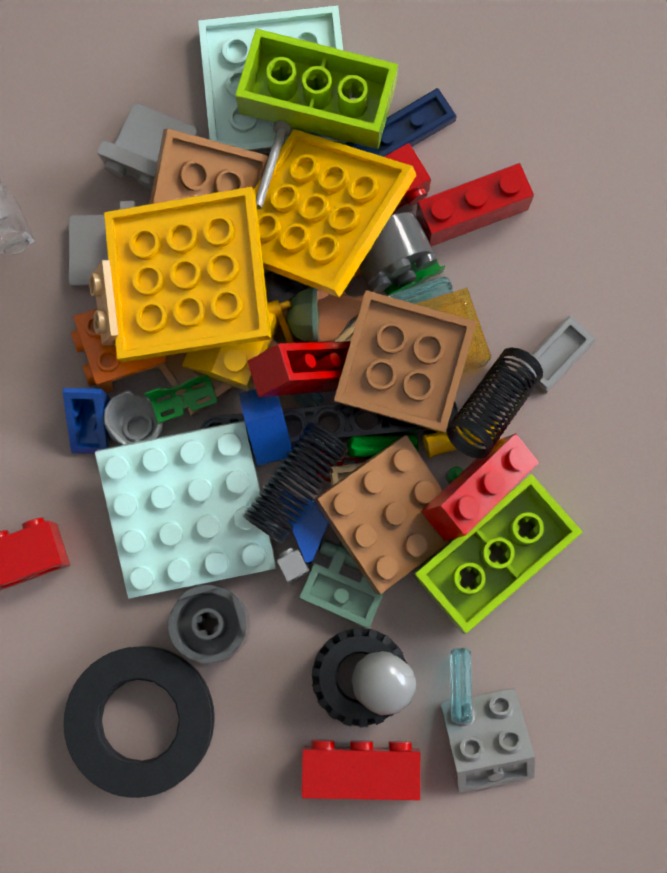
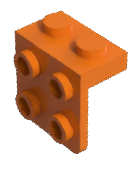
(102, 359)

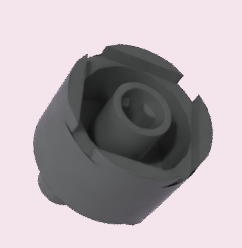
(397, 254)
(191, 612)

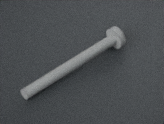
(281, 129)

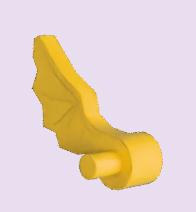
(276, 308)

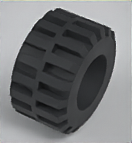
(326, 667)

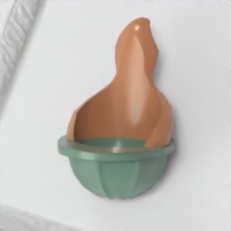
(321, 316)

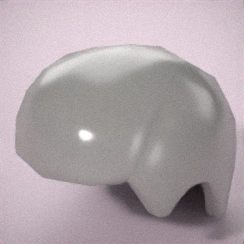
(131, 419)
(383, 683)

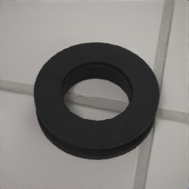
(86, 734)

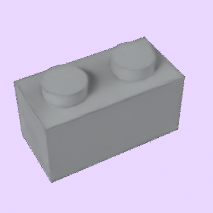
(292, 565)

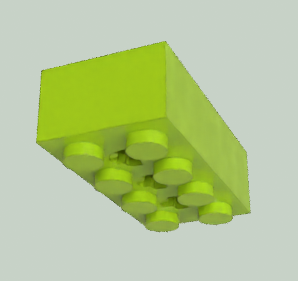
(313, 67)
(522, 557)

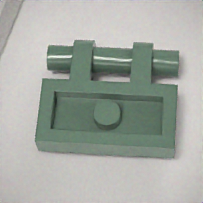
(339, 593)

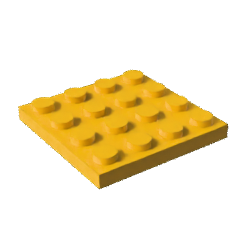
(326, 209)
(187, 275)

